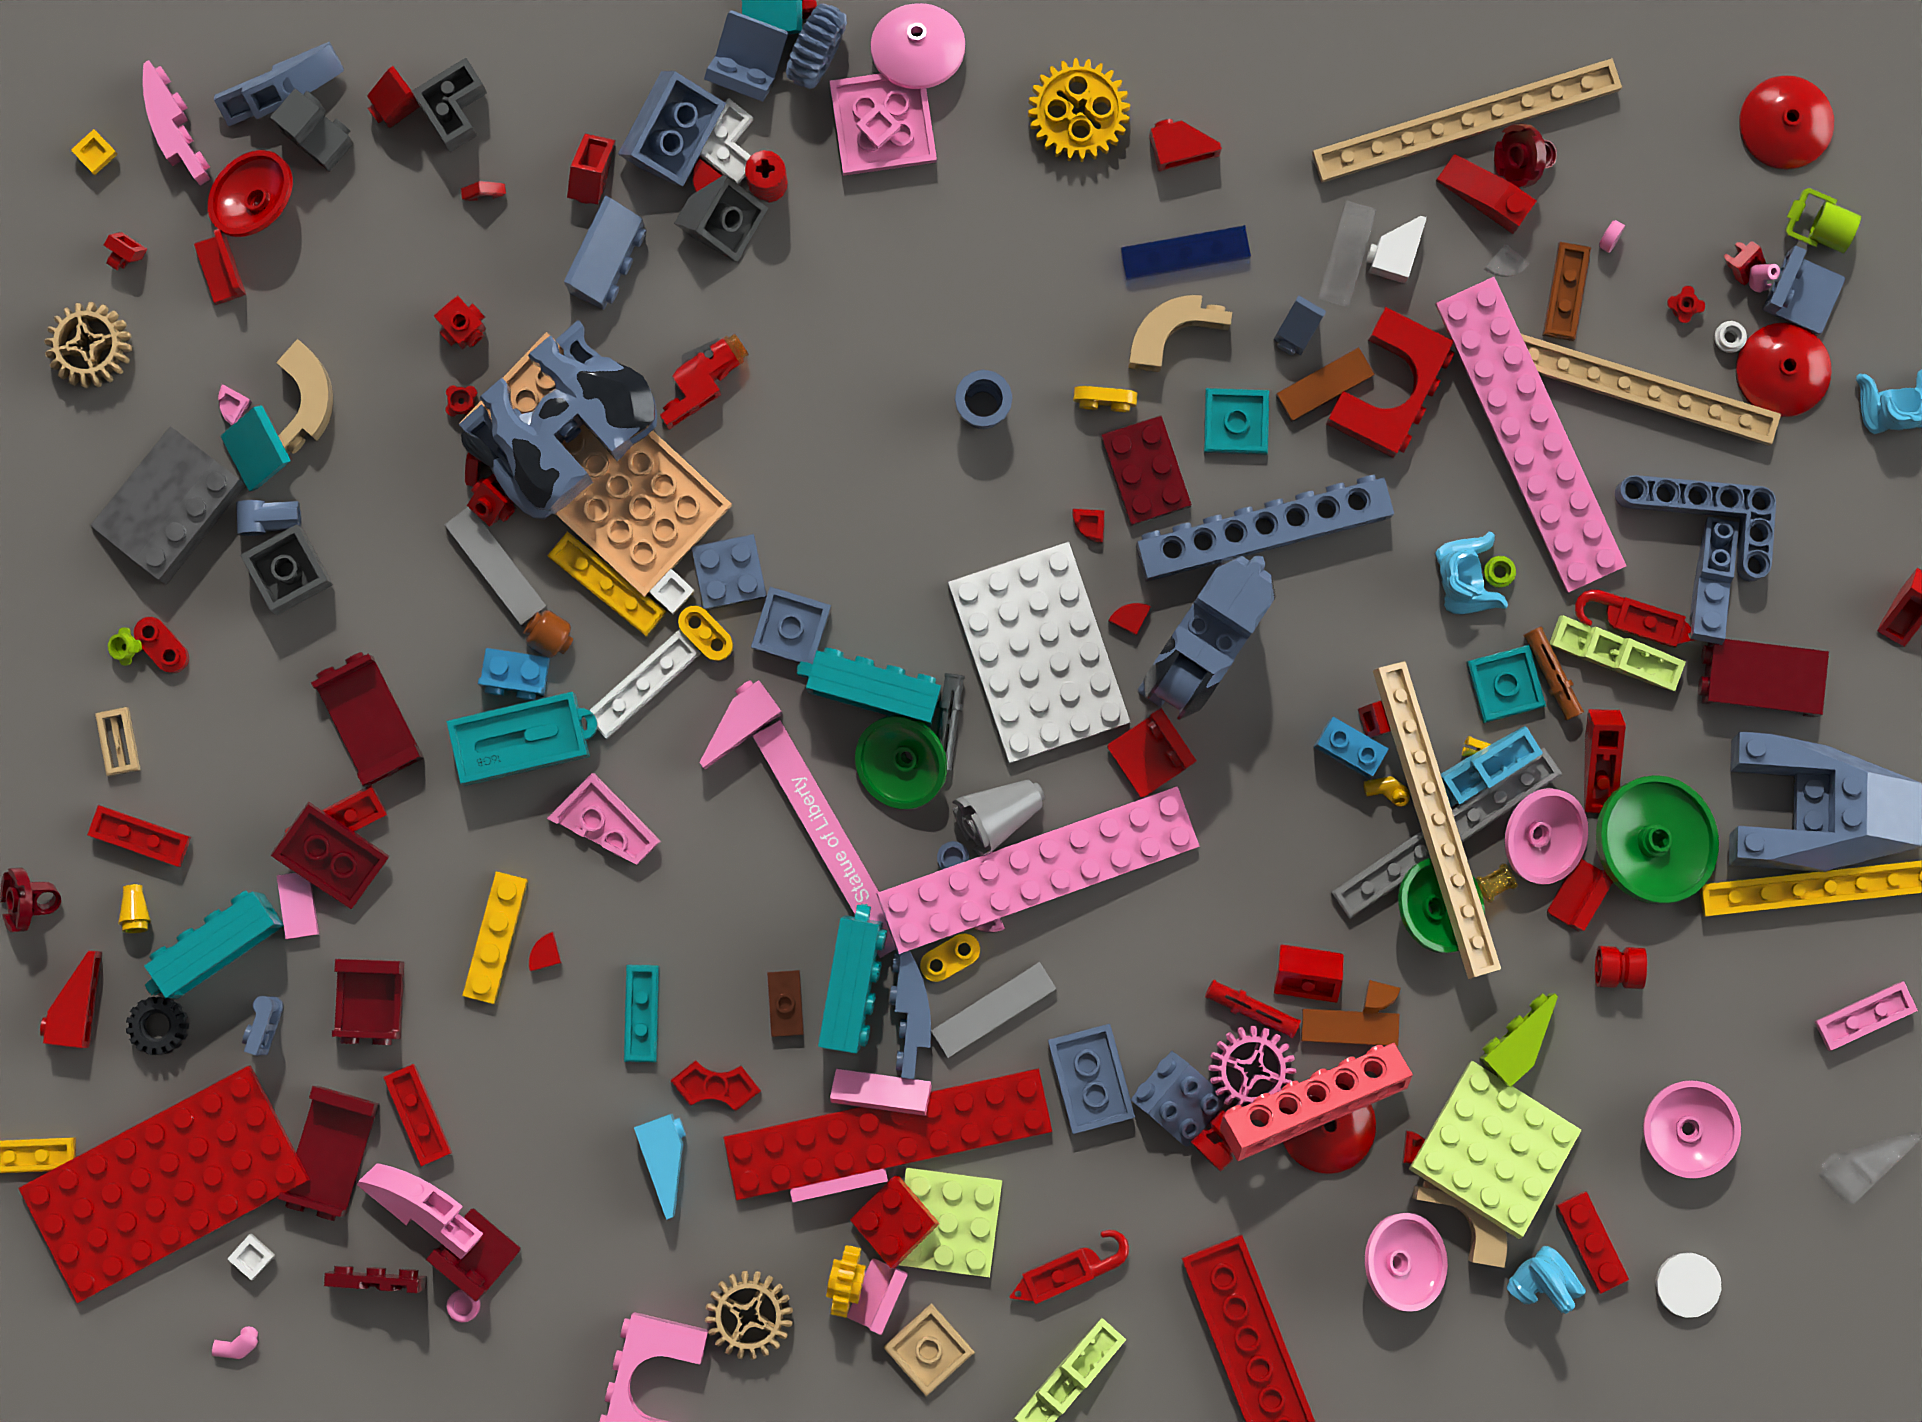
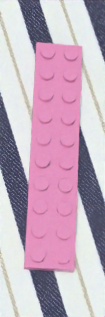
(1530, 434)
(1037, 870)

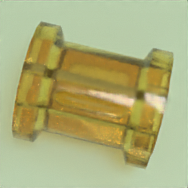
(1496, 882)

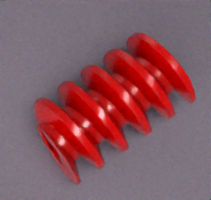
(769, 188)

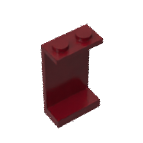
(1764, 676)
(367, 718)
(331, 1151)

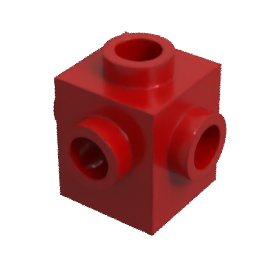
(453, 315)
(491, 501)

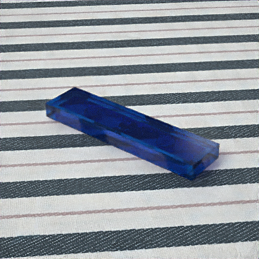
(1185, 252)

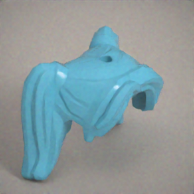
(1890, 408)
(1463, 576)
(1548, 1275)

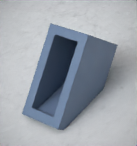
(1299, 326)

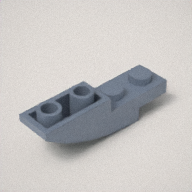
(268, 91)
(1713, 580)
(910, 998)

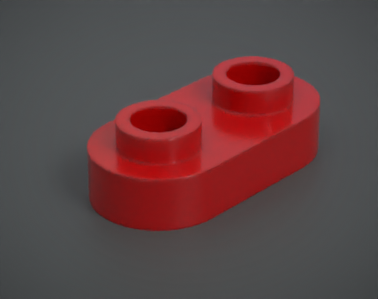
(160, 644)

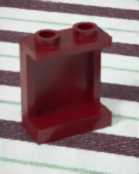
(368, 1000)

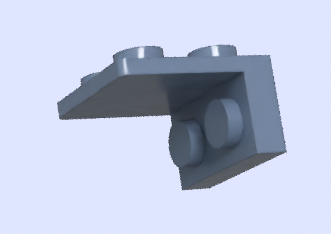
(747, 56)
(1803, 292)

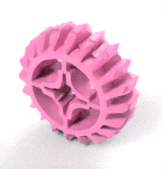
(1261, 1043)

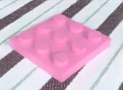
(910, 107)

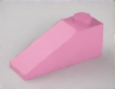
(745, 716)

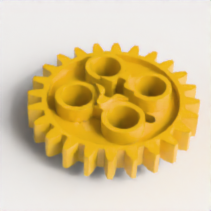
(1098, 90)

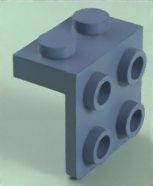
(1179, 1098)

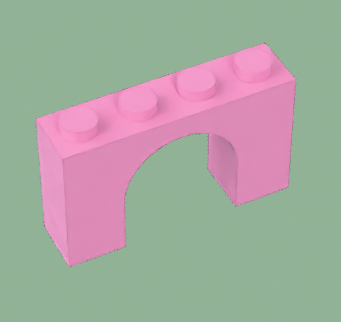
(645, 1339)

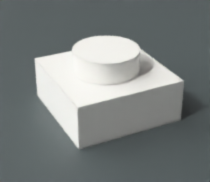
(672, 591)
(251, 1256)

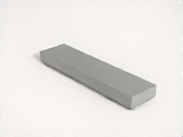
(495, 565)
(993, 1009)

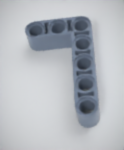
(1711, 505)

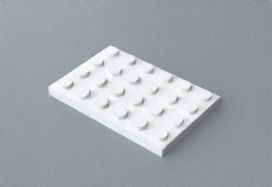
(1039, 652)

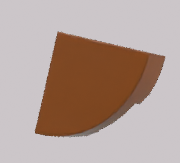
(1379, 996)

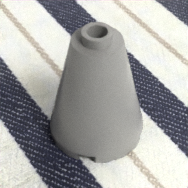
(996, 813)

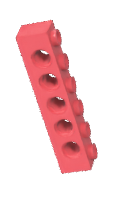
(1249, 1139)

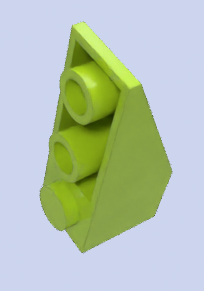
(1520, 1046)

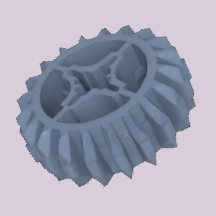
(816, 46)

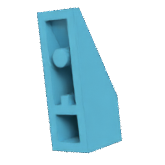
(662, 1151)

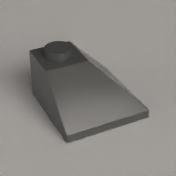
(722, 217)

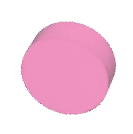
(1611, 236)
(462, 1307)

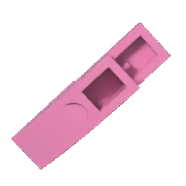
(165, 116)
(420, 1201)

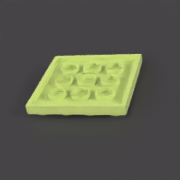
(1495, 1150)

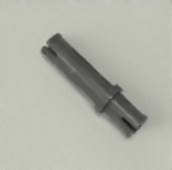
(954, 684)

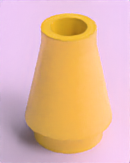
(133, 912)

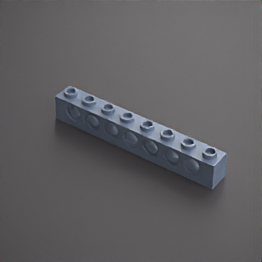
(1371, 490)

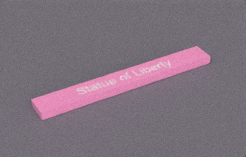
(821, 823)

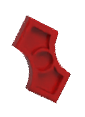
(731, 1087)

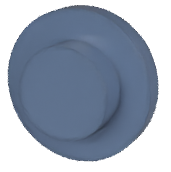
(952, 854)

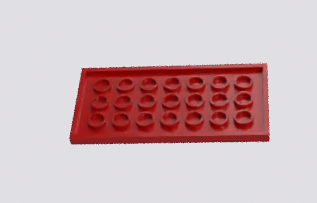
(163, 1184)

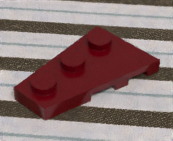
(375, 1277)

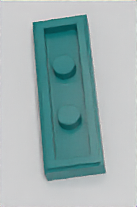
(641, 1013)

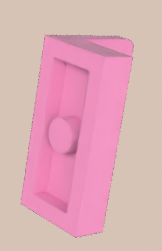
(877, 1295)

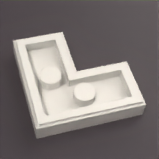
(720, 148)

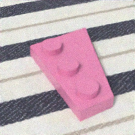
(603, 818)

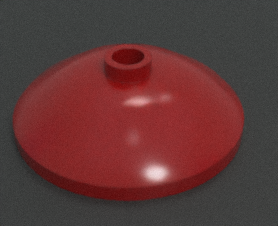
(1775, 138)
(250, 193)
(1767, 382)
(1338, 1149)

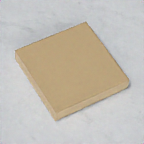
(928, 1349)

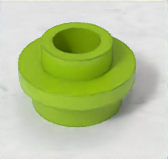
(1506, 564)

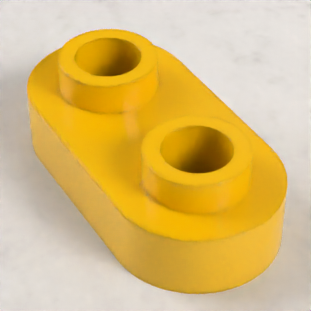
(1118, 399)
(706, 633)
(950, 957)

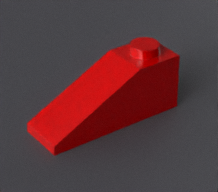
(1487, 192)
(1602, 756)
(72, 1012)

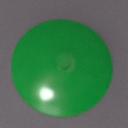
(1657, 839)

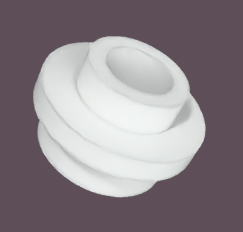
(1734, 328)

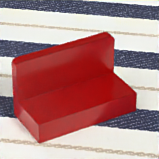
(219, 268)
(1580, 895)
(1309, 973)

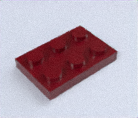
(1146, 470)
(329, 855)

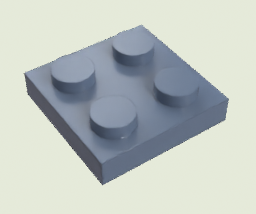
(729, 572)
(790, 626)

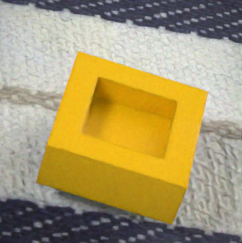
(94, 152)

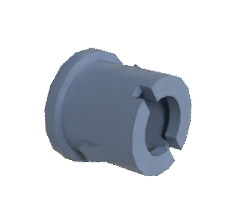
(987, 382)

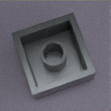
(286, 569)

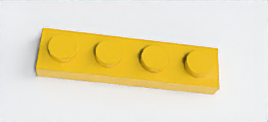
(495, 937)

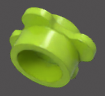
(117, 649)

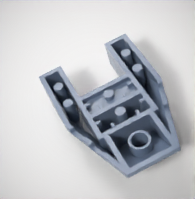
(1841, 807)

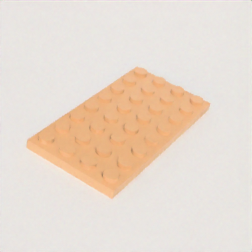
(638, 509)

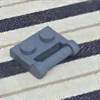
(261, 1034)

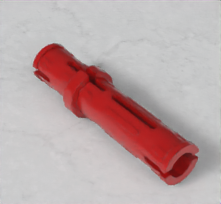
(1218, 991)

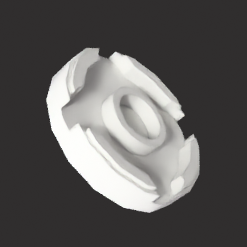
(1688, 1285)

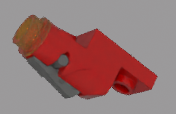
(697, 377)

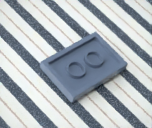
(1091, 1078)

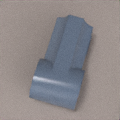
(257, 517)

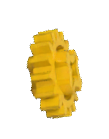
(845, 1281)

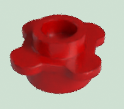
(1685, 313)
(454, 394)

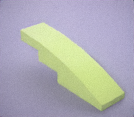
(1617, 653)
(1072, 1375)

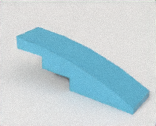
(1490, 765)

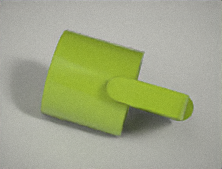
(1832, 225)

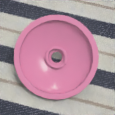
(917, 60)
(1558, 836)
(1713, 1134)
(1417, 1257)

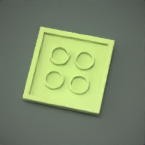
(967, 1220)

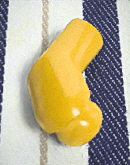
(1390, 788)

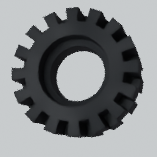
(176, 1031)

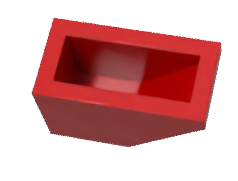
(391, 99)
(1180, 144)
(590, 169)
(1905, 612)

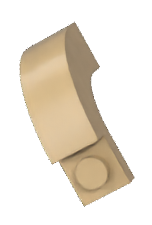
(1165, 320)
(315, 396)
(1487, 1239)

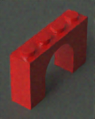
(1425, 355)

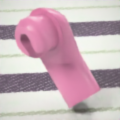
(1760, 274)
(238, 1347)

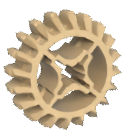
(75, 346)
(735, 1339)

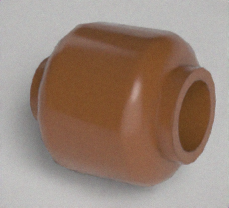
(548, 634)

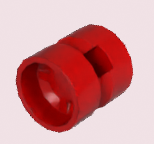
(1620, 967)
(1210, 1147)

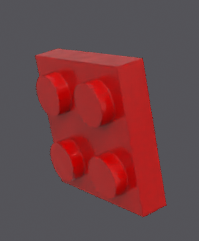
(894, 1221)

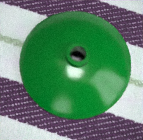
(887, 770)
(1418, 891)

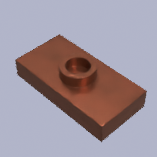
(785, 1003)

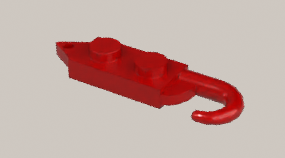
(1637, 618)
(1069, 1271)

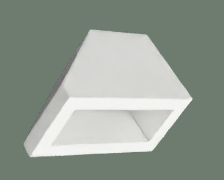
(1396, 251)

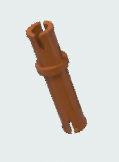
(1554, 674)

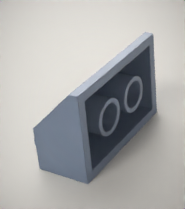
(672, 128)
(605, 254)

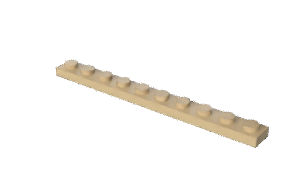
(1466, 120)
(1653, 391)
(1436, 819)

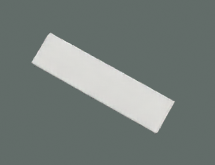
(644, 683)

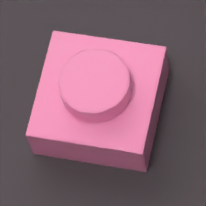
(878, 125)

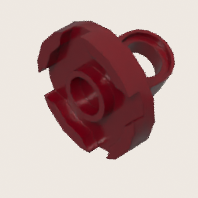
(1523, 155)
(22, 899)

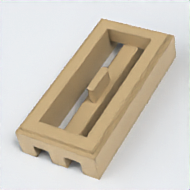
(130, 740)

